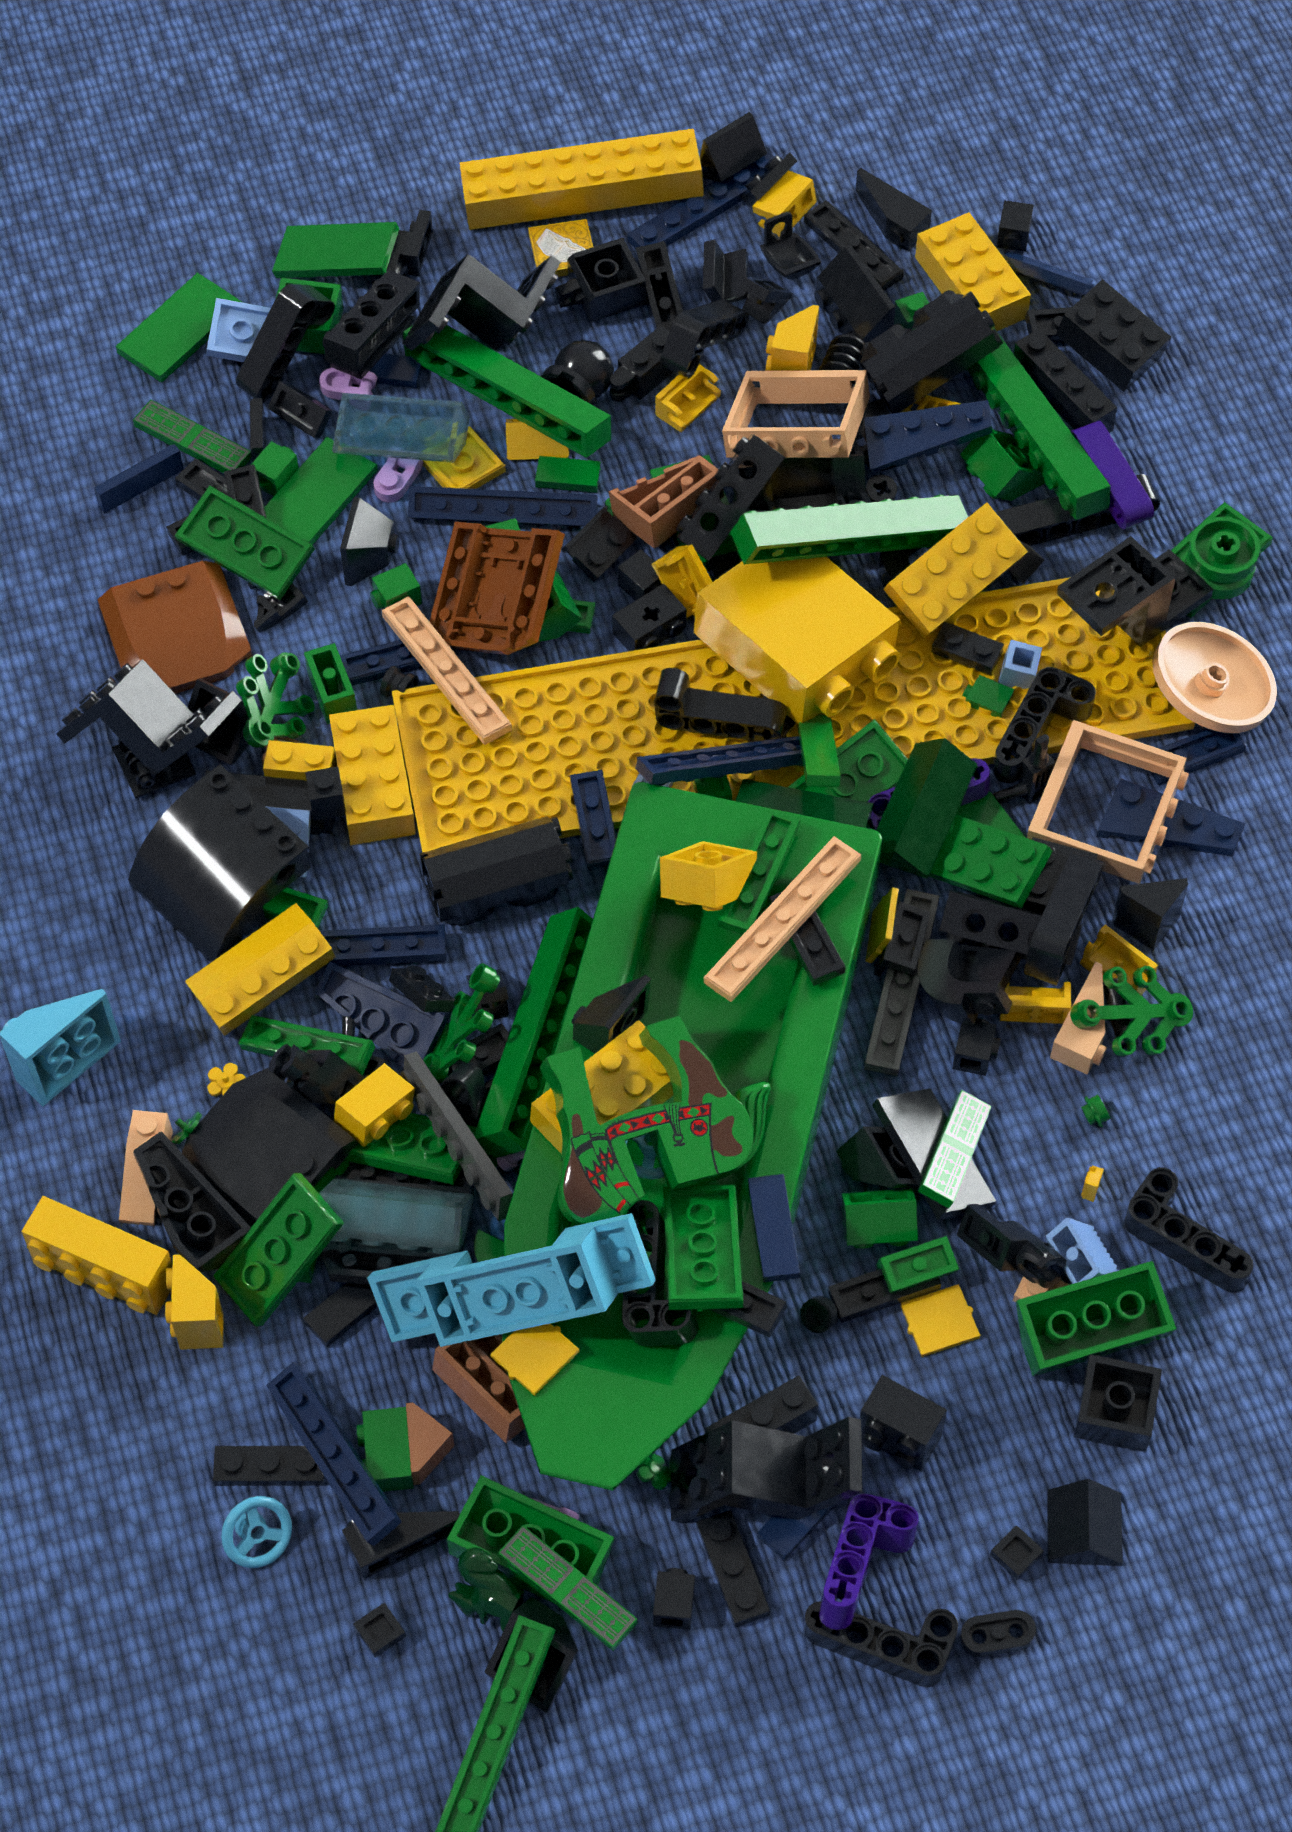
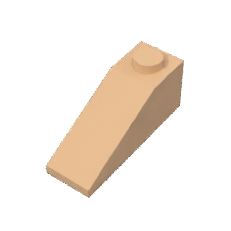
(1078, 1046)
(136, 1200)

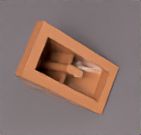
(427, 1442)

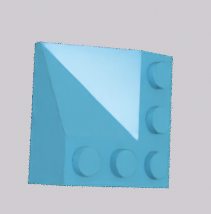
(59, 1042)

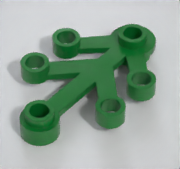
(259, 727)
(482, 980)
(1139, 1010)

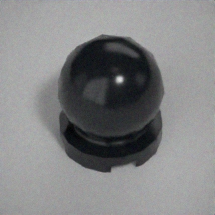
(582, 370)

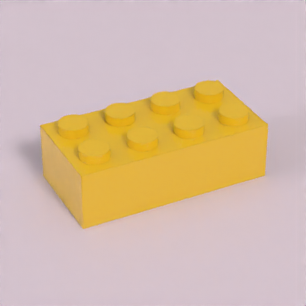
(965, 260)
(955, 570)
(372, 774)
(620, 1080)
(98, 1255)

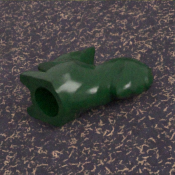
(490, 1590)

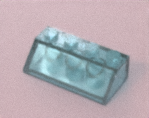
(401, 427)
(399, 1215)

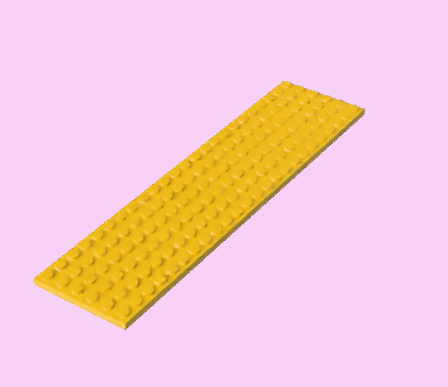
(604, 716)

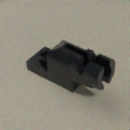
(411, 247)
(314, 1074)
(1010, 1246)

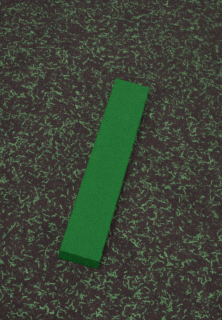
(496, 1727)

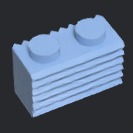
(1081, 1249)

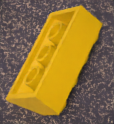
(260, 969)

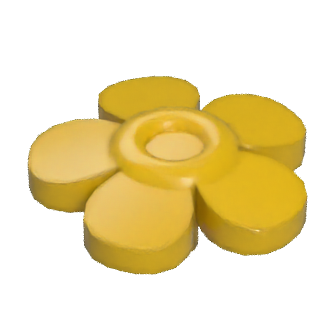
(223, 1080)

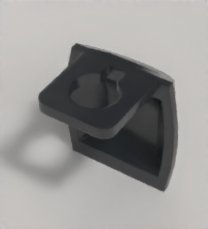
(789, 252)

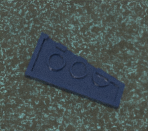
(905, 435)
(1201, 830)
(381, 1014)

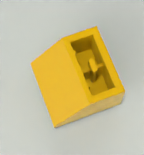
(194, 1307)

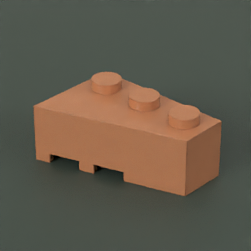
(659, 504)
(481, 1383)

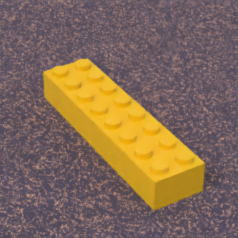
(581, 179)

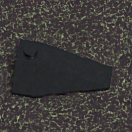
(191, 1209)

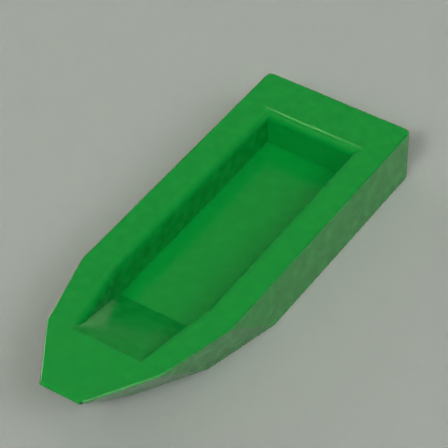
(615, 1395)

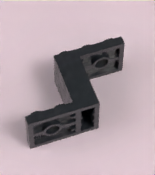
(482, 303)
(1134, 591)
(147, 716)
(766, 1470)

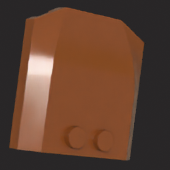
(495, 587)
(177, 624)

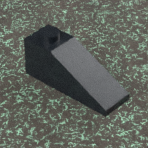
(894, 212)
(661, 290)
(411, 1536)

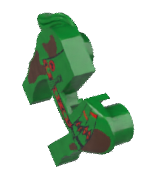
(694, 1138)

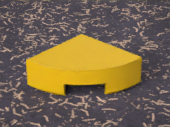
(1092, 1183)

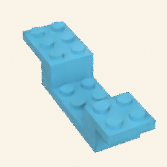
(514, 1291)

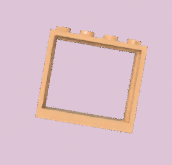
(799, 388)
(1126, 751)

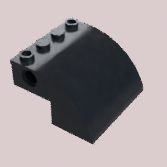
(811, 482)
(217, 863)

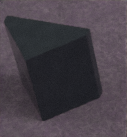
(731, 149)
(227, 739)
(1149, 909)
(1084, 1524)

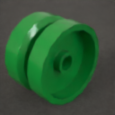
(1224, 555)

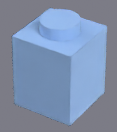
(1020, 665)

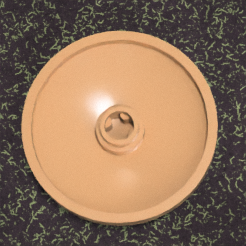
(1214, 677)

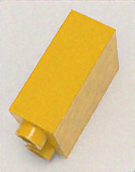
(798, 632)

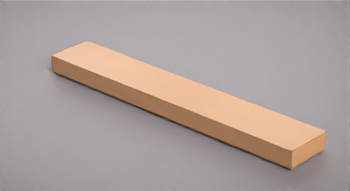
(447, 670)
(782, 919)

